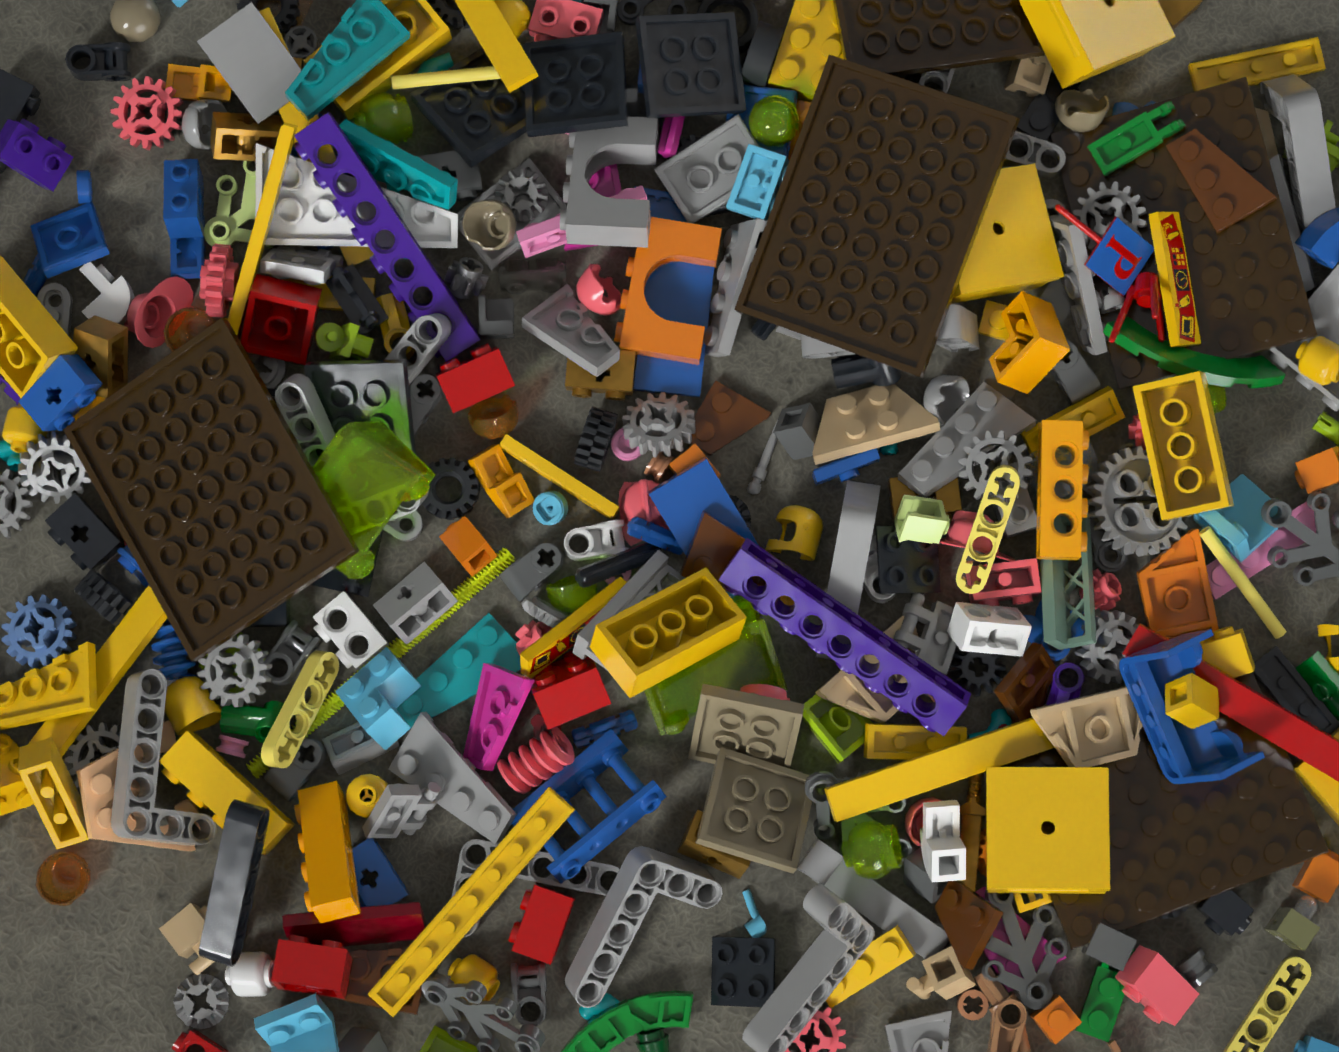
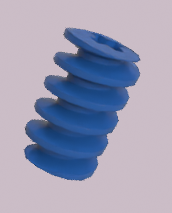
(173, 654)

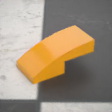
(198, 83)
(499, 481)

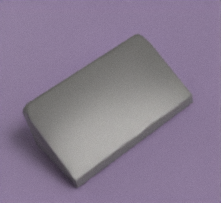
(352, 748)

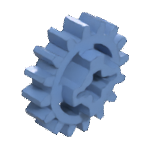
(51, 637)

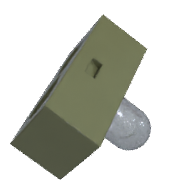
(1294, 924)

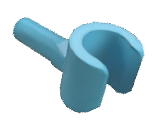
(756, 926)

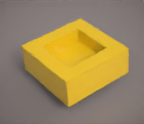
(992, 321)

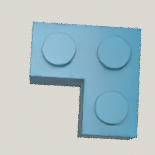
(376, 694)

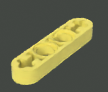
(991, 530)
(282, 744)
(1261, 1010)

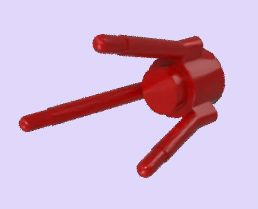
(1148, 295)

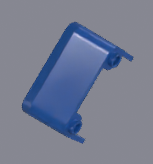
(1182, 752)

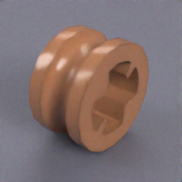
(658, 466)
(971, 1015)

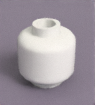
(251, 975)

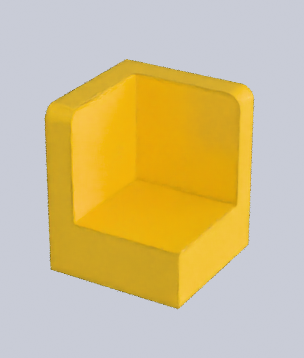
(1191, 701)

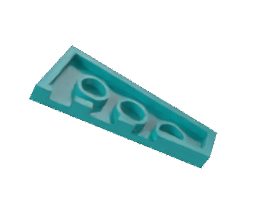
(356, 46)
(401, 169)
(459, 669)

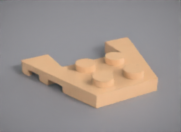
(97, 794)

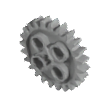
(1141, 532)

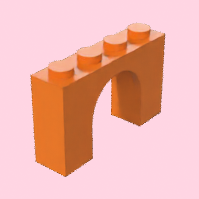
(642, 328)

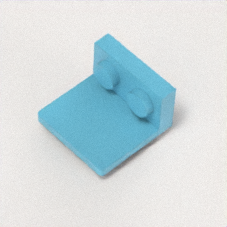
(757, 182)
(1240, 525)
(299, 1027)

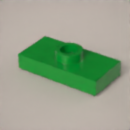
(1322, 680)

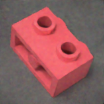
(564, 20)
(1007, 581)
(1156, 986)

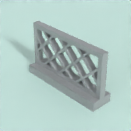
(634, 591)

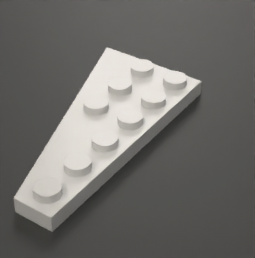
(309, 218)

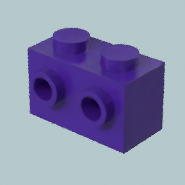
(33, 155)

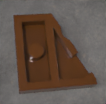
(724, 418)
(1026, 683)
(967, 921)

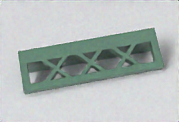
(1056, 595)

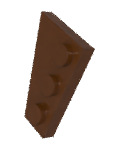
(1217, 181)

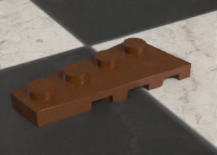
(714, 548)
(365, 973)

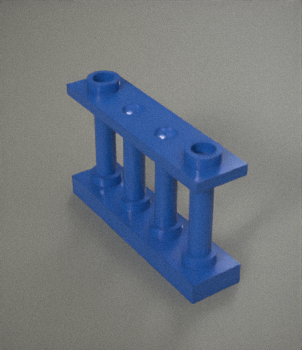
(582, 774)

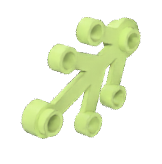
(233, 222)

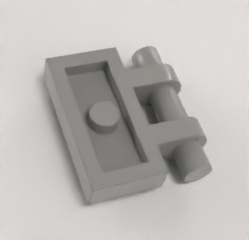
(301, 264)
(935, 643)
(401, 809)

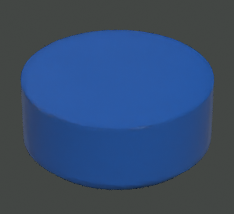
(84, 186)

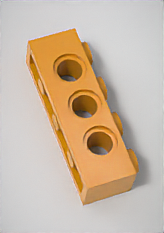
(1050, 542)

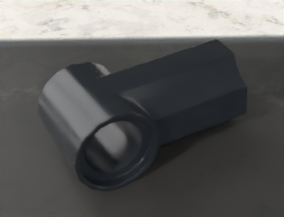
(859, 370)

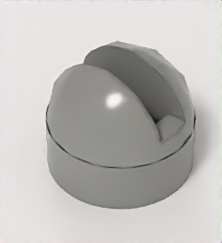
(1111, 301)

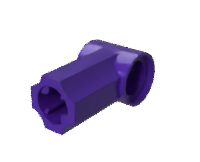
(1060, 693)

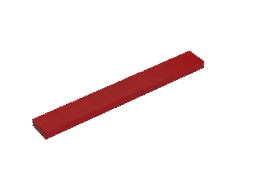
(1259, 712)

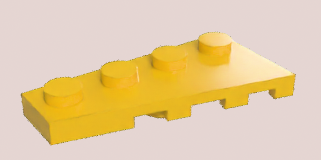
(53, 691)

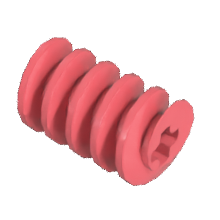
(539, 762)

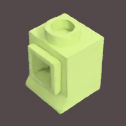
(921, 519)

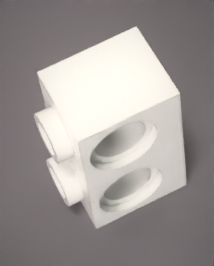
(356, 626)
(989, 629)

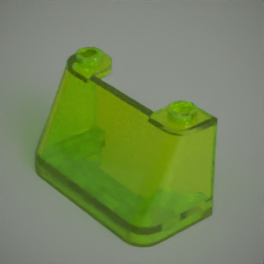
(367, 479)
(732, 667)

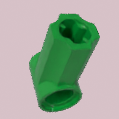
(250, 719)

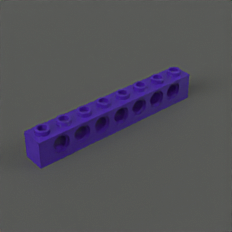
(328, 131)
(840, 620)

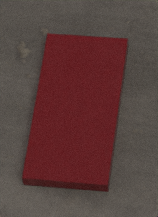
(371, 926)

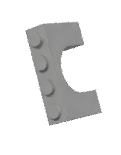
(601, 219)

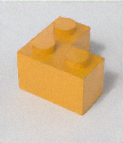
(1033, 344)

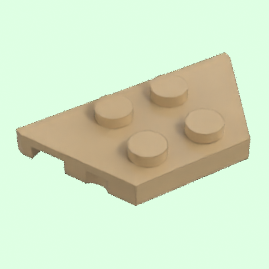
(869, 421)
(851, 693)
(1092, 727)

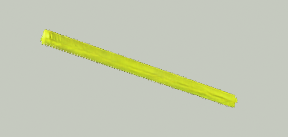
(397, 648)

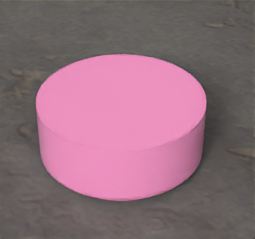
(622, 448)

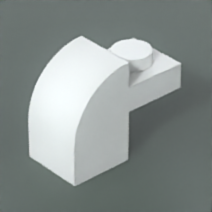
(114, 297)
(941, 842)

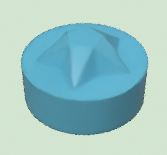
(550, 507)

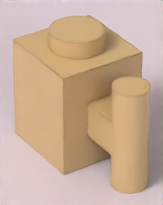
(185, 934)
(943, 975)

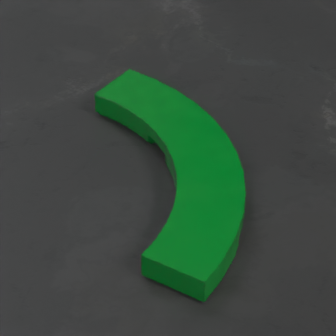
(1219, 371)
(630, 1017)

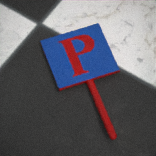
(1118, 253)

